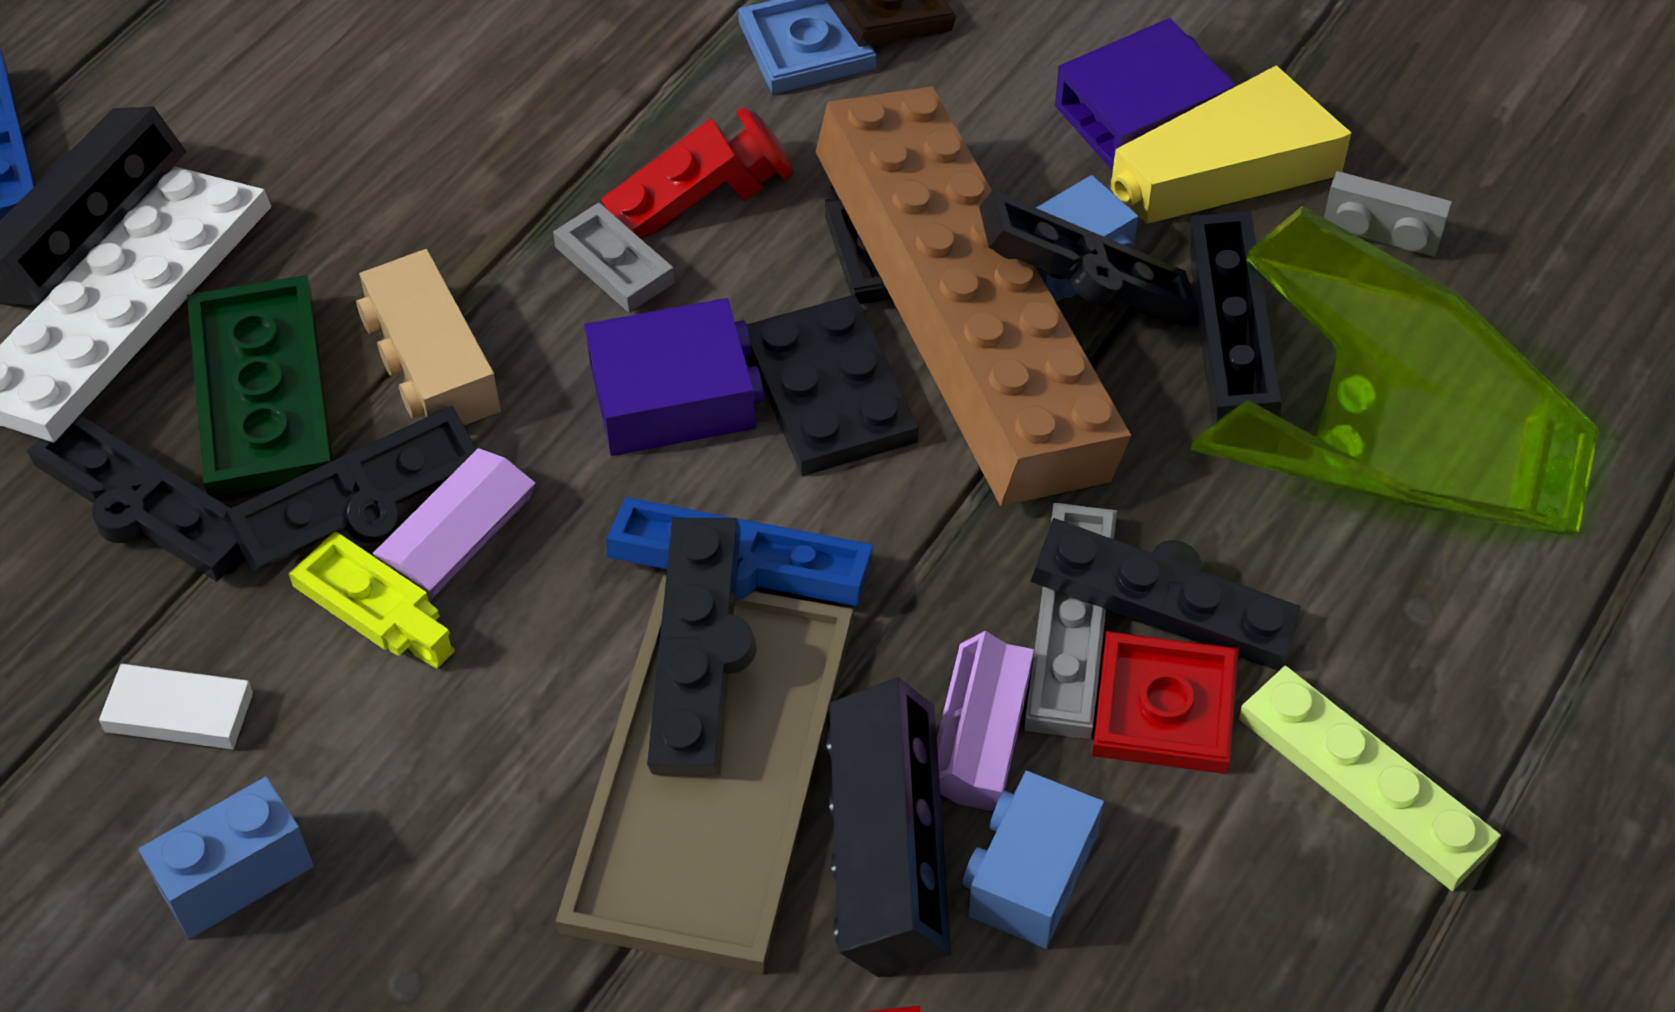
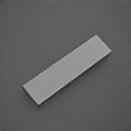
(1068, 647)

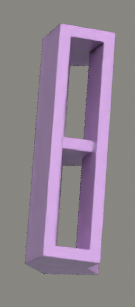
(456, 521)
(982, 720)

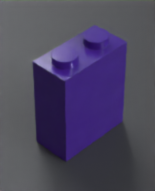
(1136, 86)
(673, 376)

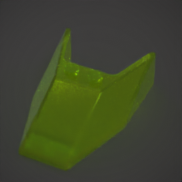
(1420, 395)

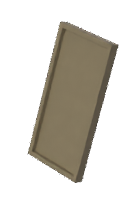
(707, 858)

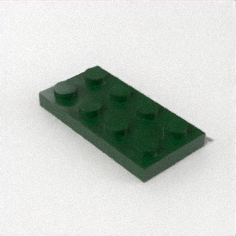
(258, 385)

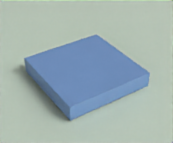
(801, 44)

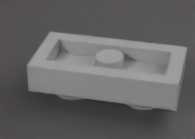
(1387, 213)
(614, 257)

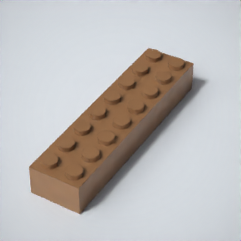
(977, 318)

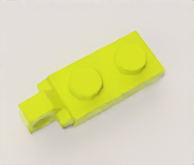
(373, 600)

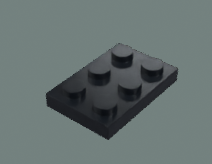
(830, 385)

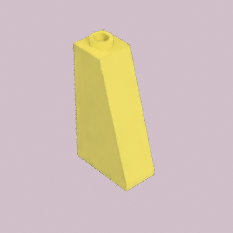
(1230, 150)

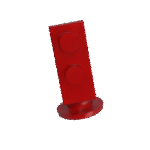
(695, 169)

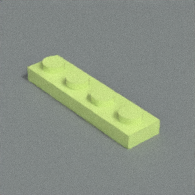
(1369, 778)

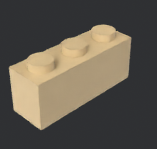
(426, 340)

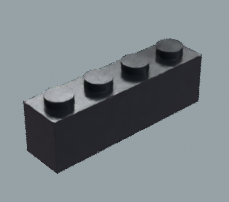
(82, 201)
(1232, 315)
(887, 829)

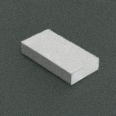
(176, 706)

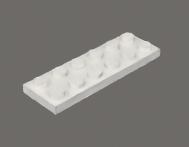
(120, 298)

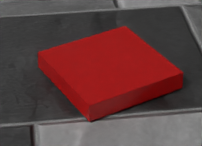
(1166, 702)

